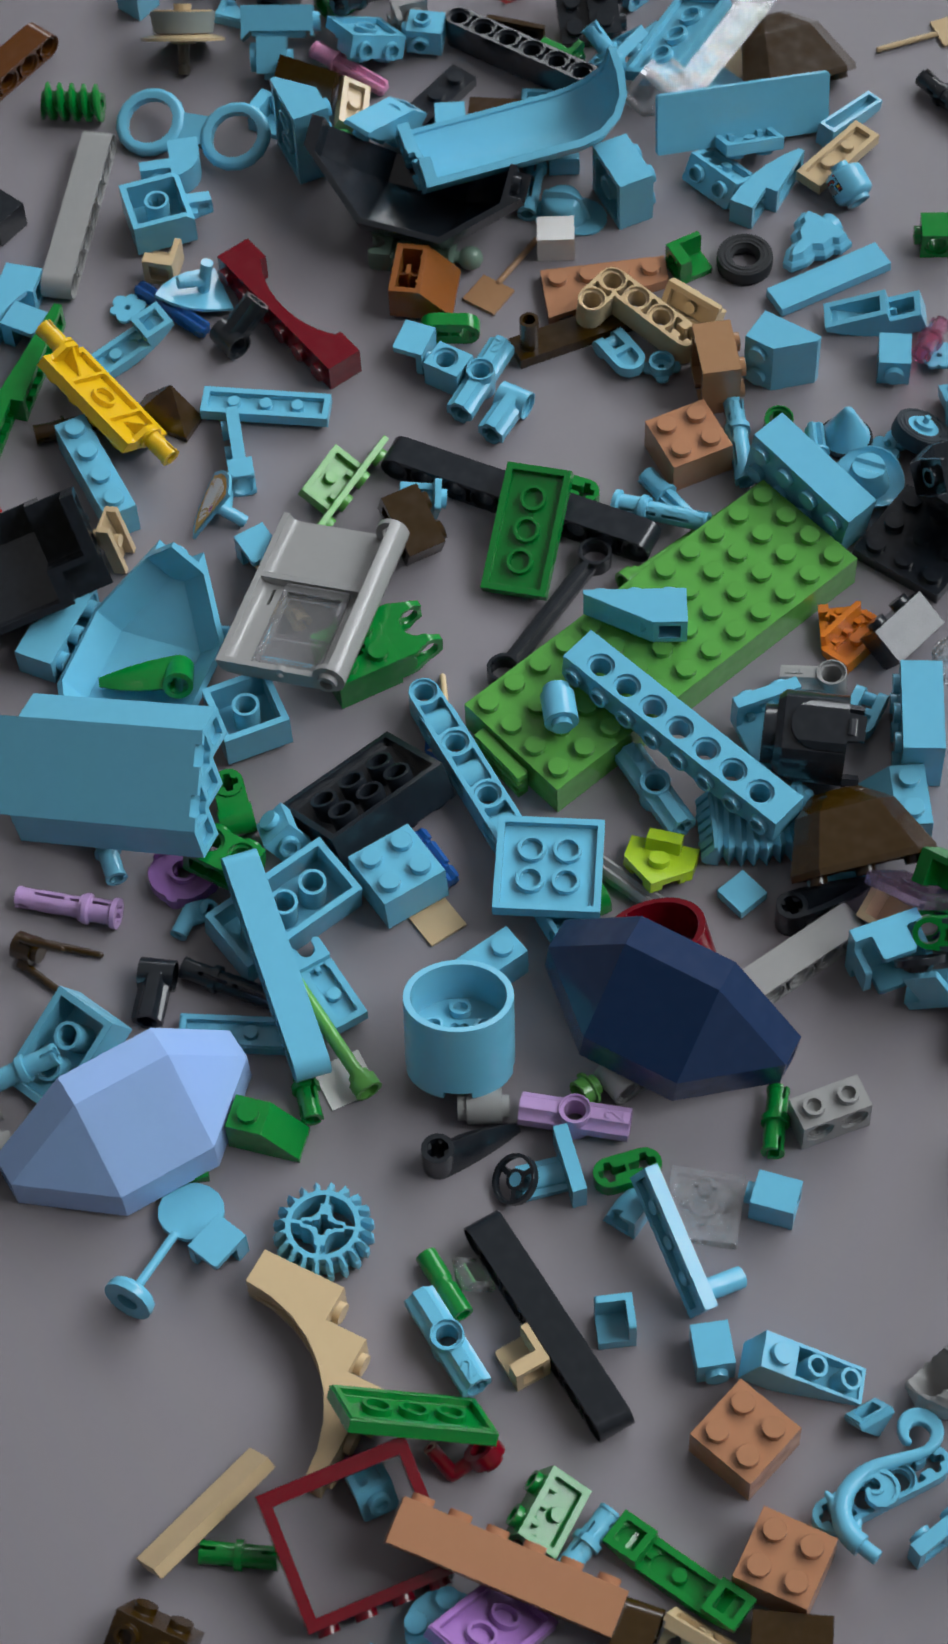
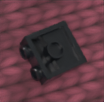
(578, 14)

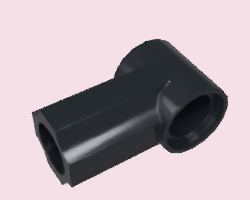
(233, 332)
(154, 982)

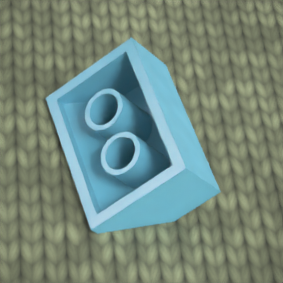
(292, 114)

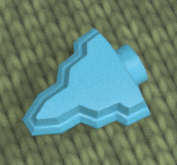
(815, 240)

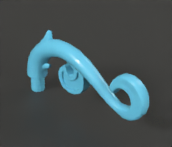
(878, 1471)

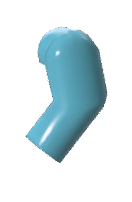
(190, 916)

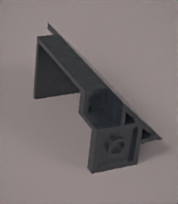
(46, 558)

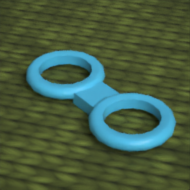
(192, 125)

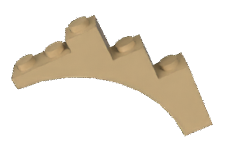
(311, 1309)

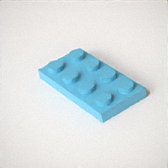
(678, 33)

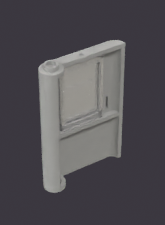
(312, 603)

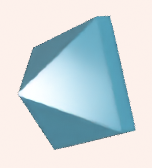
(871, 1416)

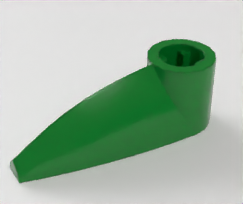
(170, 673)

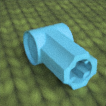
(508, 406)

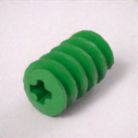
(72, 103)

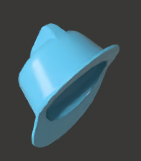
(567, 201)

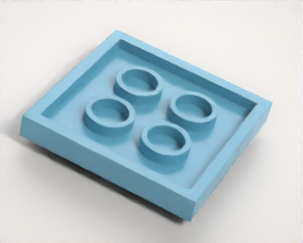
(548, 867)

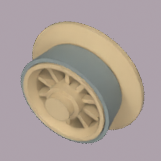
(183, 27)

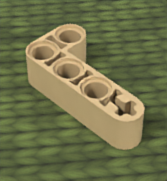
(671, 336)

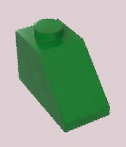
(265, 1129)

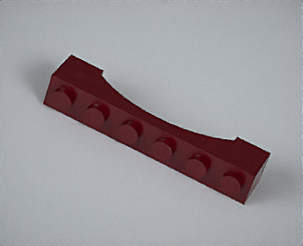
(328, 355)

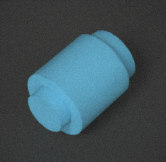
(559, 707)

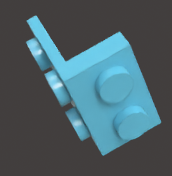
(749, 712)

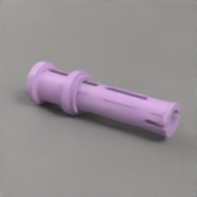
(84, 907)

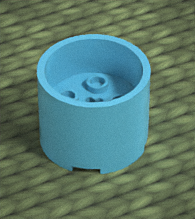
(459, 1028)

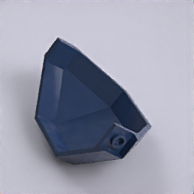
(665, 1009)

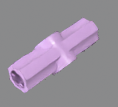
(597, 1120)

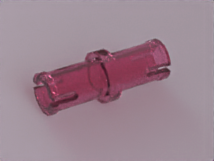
(930, 339)

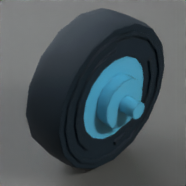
(917, 429)

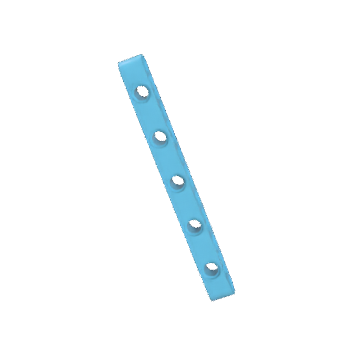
(466, 769)

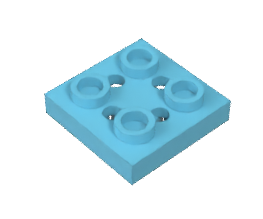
(627, 43)

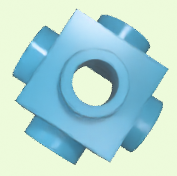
(425, 32)

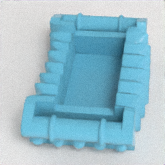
(731, 836)

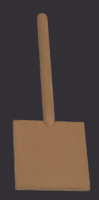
(492, 294)

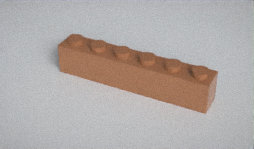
(507, 1566)

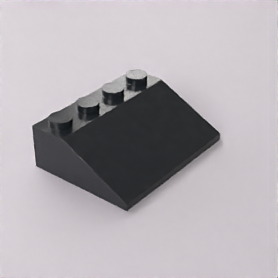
(371, 796)

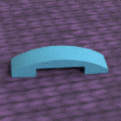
(133, 345)

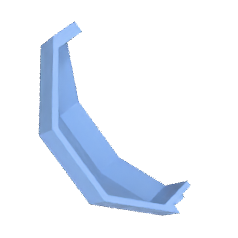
(129, 1123)

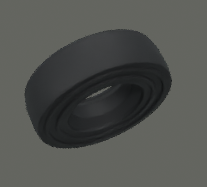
(744, 274)

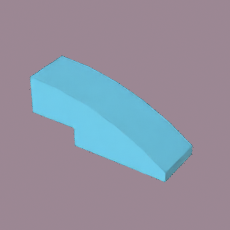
(765, 189)
(876, 313)

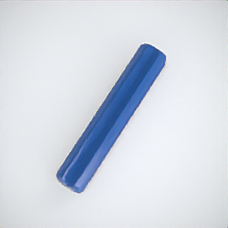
(183, 317)

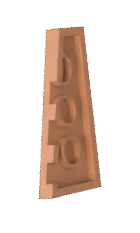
(564, 284)

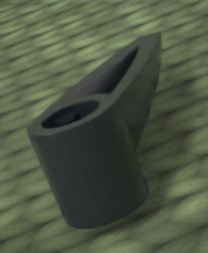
(806, 903)
(463, 1149)

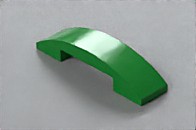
(677, 1575)

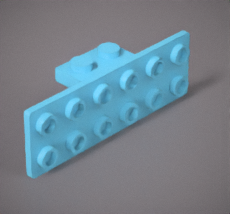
(741, 115)

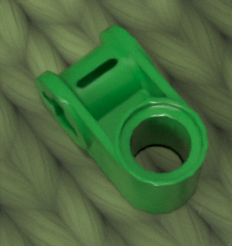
(233, 806)

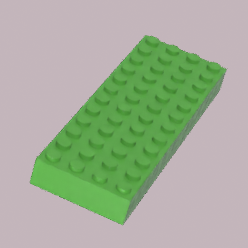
(748, 585)

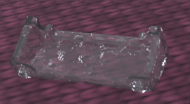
(704, 64)

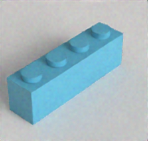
(95, 470)

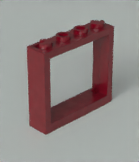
(365, 1607)

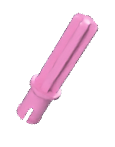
(339, 63)

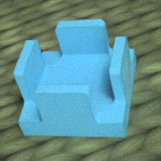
(877, 945)

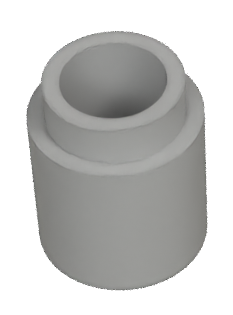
(483, 1109)

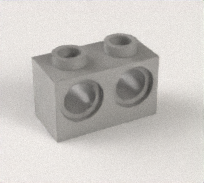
(829, 1111)

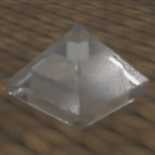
(472, 1275)

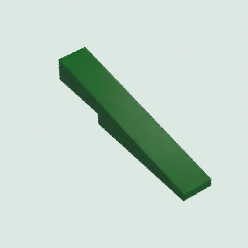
(26, 380)

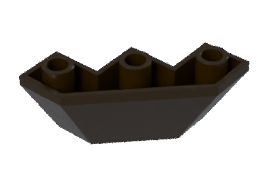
(790, 46)
(853, 832)

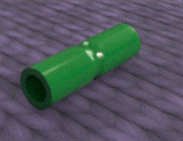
(441, 1279)

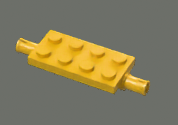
(101, 396)

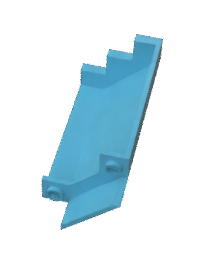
(112, 773)

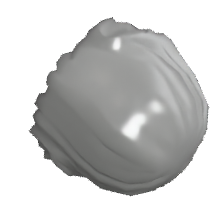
(930, 1385)

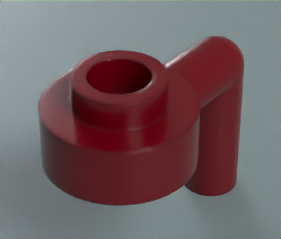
(476, 1457)

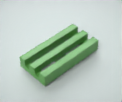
(502, 762)

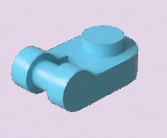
(627, 359)
(877, 702)

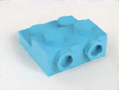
(367, 38)

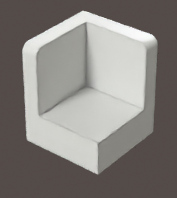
(555, 238)

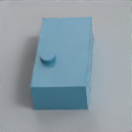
(311, 896)

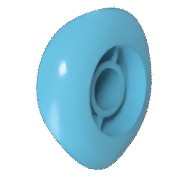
(876, 472)

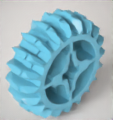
(296, 1224)

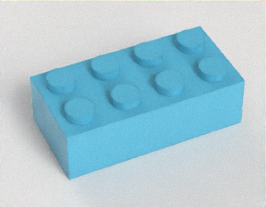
(810, 480)

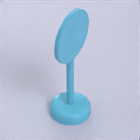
(182, 1217)

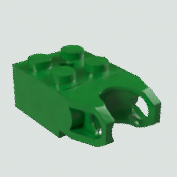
(388, 653)

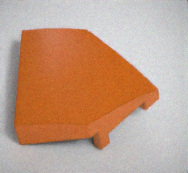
(842, 632)

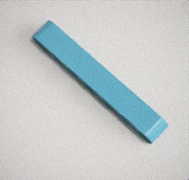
(276, 965)

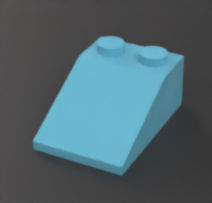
(77, 1030)

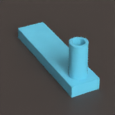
(695, 1289)

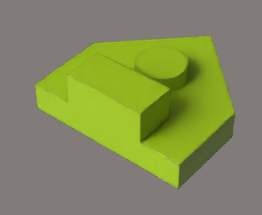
(660, 859)

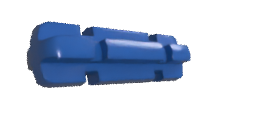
(451, 873)

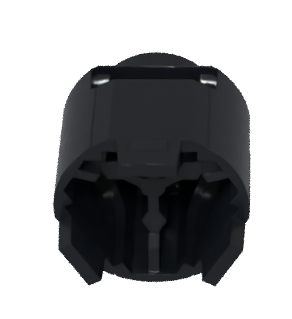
(809, 736)

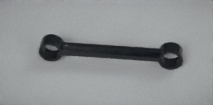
(554, 606)

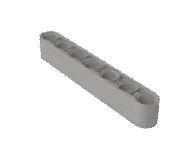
(78, 215)

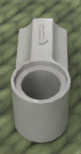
(819, 677)

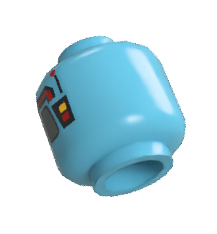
(849, 184)

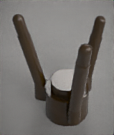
(32, 949)

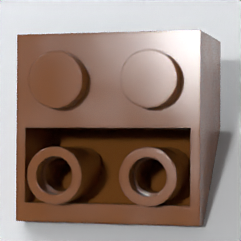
(422, 282)

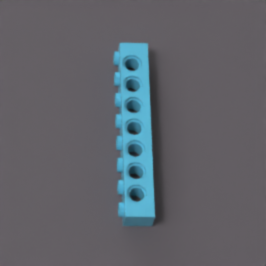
(676, 718)

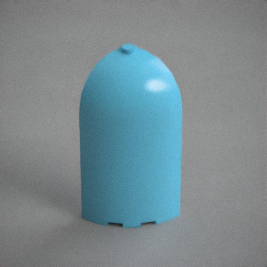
(518, 131)

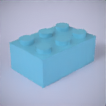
(919, 717)

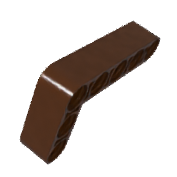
(24, 55)

